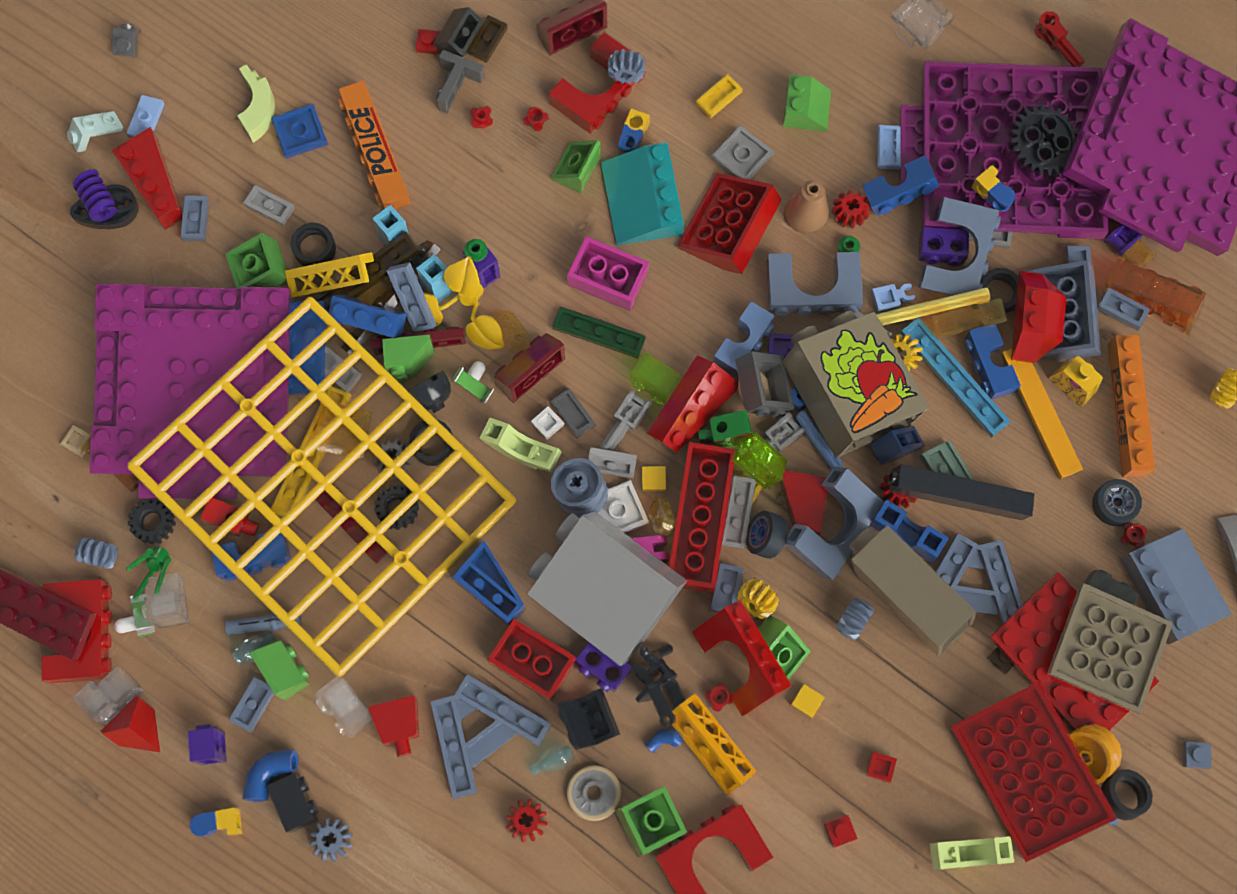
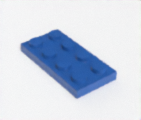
(301, 335)

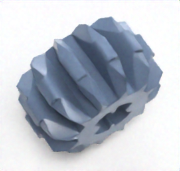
(626, 66)
(96, 553)
(855, 618)
(326, 831)

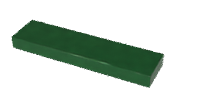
(599, 332)

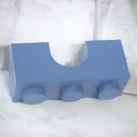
(755, 323)

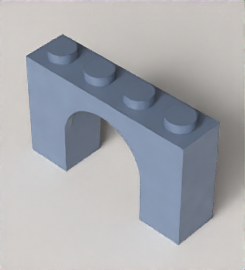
(980, 223)
(787, 298)
(859, 509)

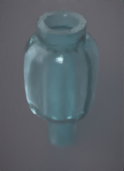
(243, 650)
(553, 760)

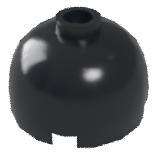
(432, 391)

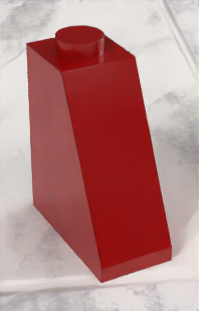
(804, 499)

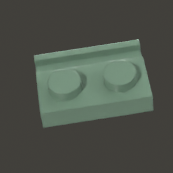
(945, 460)

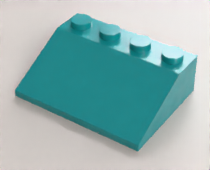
(643, 195)

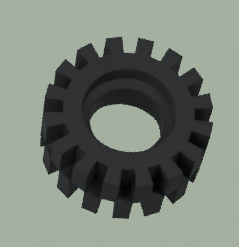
(386, 497)
(155, 535)

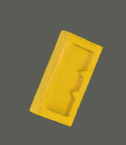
(718, 96)

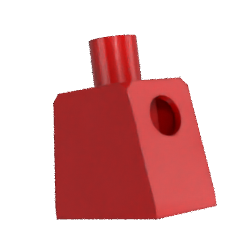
(397, 723)

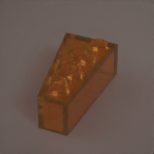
(1163, 295)

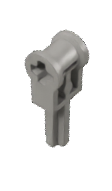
(627, 417)
(783, 433)

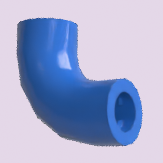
(265, 770)

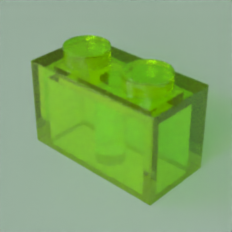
(655, 378)
(759, 460)

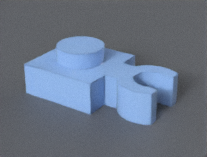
(889, 298)

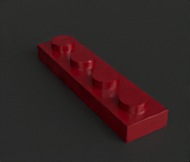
(449, 337)

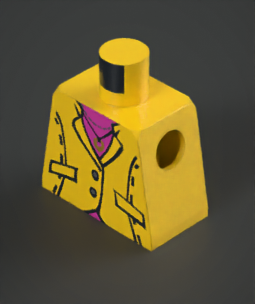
(1077, 380)

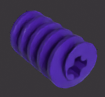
(94, 195)

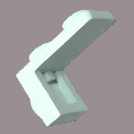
(92, 125)

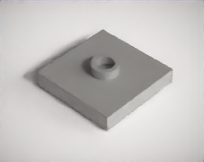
(742, 154)

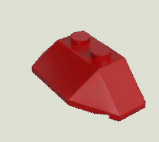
(1037, 317)

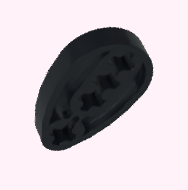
(122, 217)

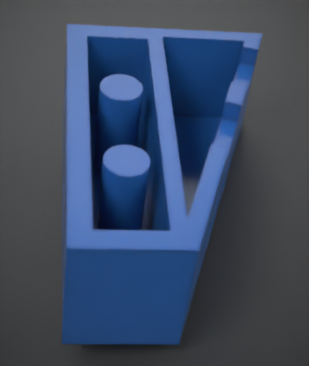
(488, 584)

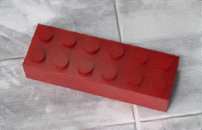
(702, 515)

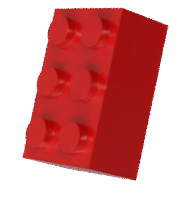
(532, 660)

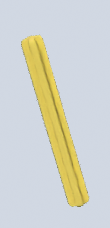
(934, 306)

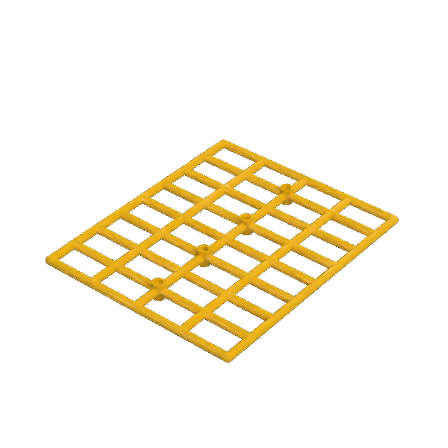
(299, 459)

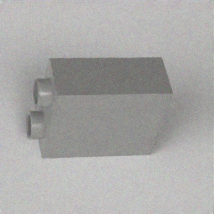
(604, 585)

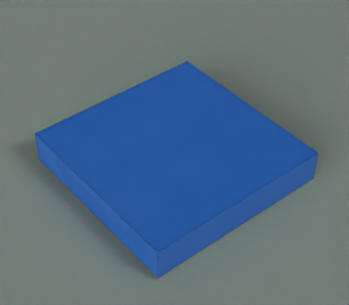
(299, 131)

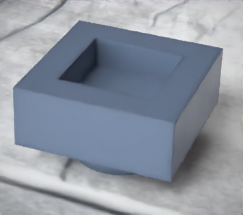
(1077, 253)
(1197, 755)

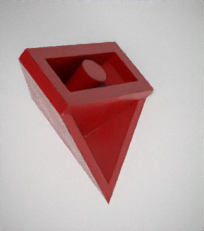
(134, 727)

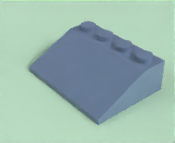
(1081, 322)
(1176, 584)

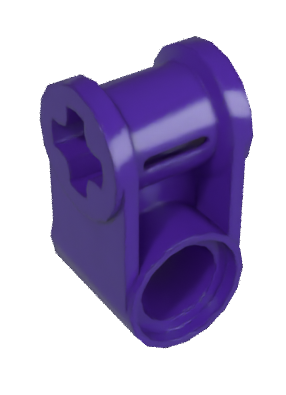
(1123, 239)

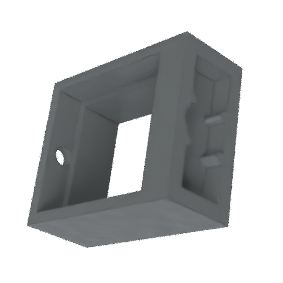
(751, 384)

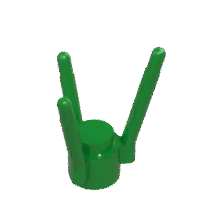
(156, 560)

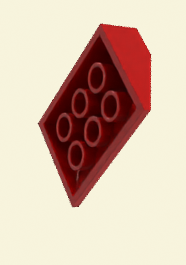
(730, 222)

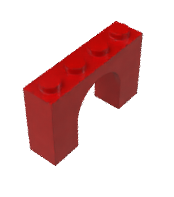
(586, 109)
(94, 659)
(765, 674)
(734, 826)

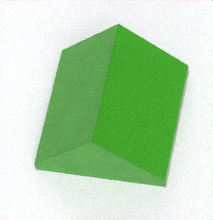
(577, 164)

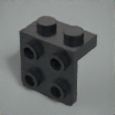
(588, 720)

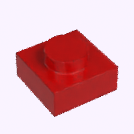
(426, 40)
(881, 767)
(840, 831)

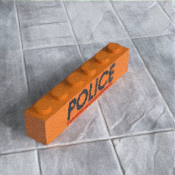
(374, 145)
(1131, 406)

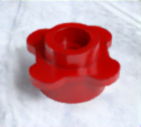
(482, 123)
(536, 124)
(1140, 532)
(711, 695)

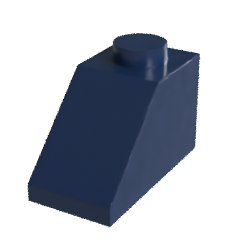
(896, 444)

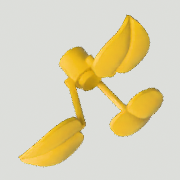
(464, 279)

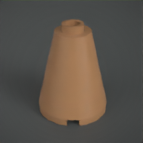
(807, 208)

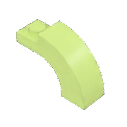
(258, 115)
(519, 447)
(971, 853)

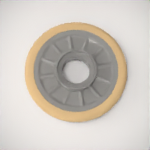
(593, 809)

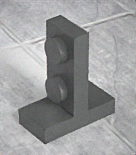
(458, 69)

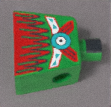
(736, 426)

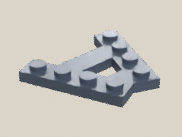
(991, 557)
(463, 756)

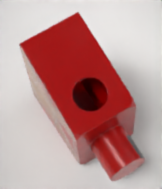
(217, 512)

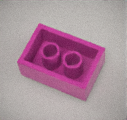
(608, 273)

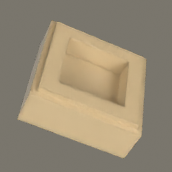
(74, 440)

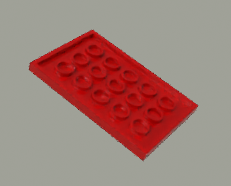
(1030, 643)
(1033, 772)

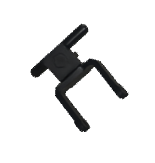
(650, 675)

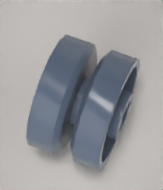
(579, 487)

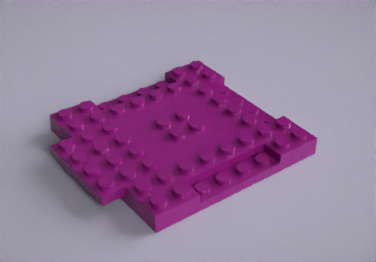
(967, 130)
(1161, 143)
(165, 351)

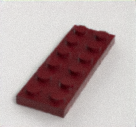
(43, 615)

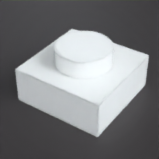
(547, 423)

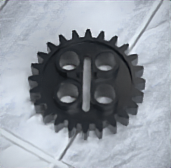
(1028, 151)

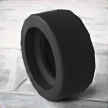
(307, 230)
(1007, 276)
(426, 459)
(1139, 785)

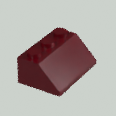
(572, 25)
(530, 366)

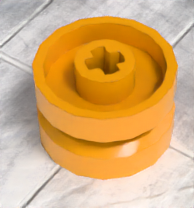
(1098, 749)

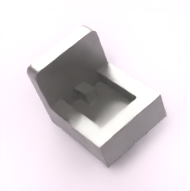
(125, 40)

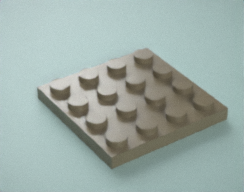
(1110, 648)

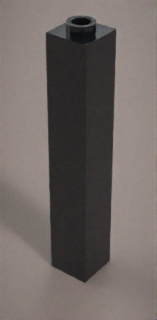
(961, 492)

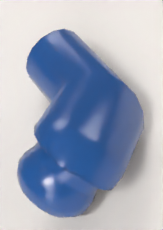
(664, 736)

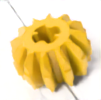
(908, 345)
(1225, 390)
(758, 598)

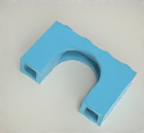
(431, 272)

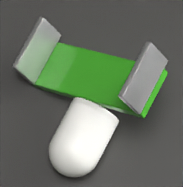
(471, 382)
(135, 622)

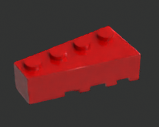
(148, 170)
(692, 403)

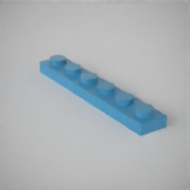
(957, 379)

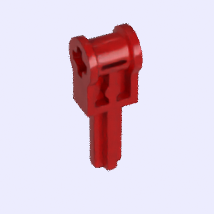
(1055, 37)

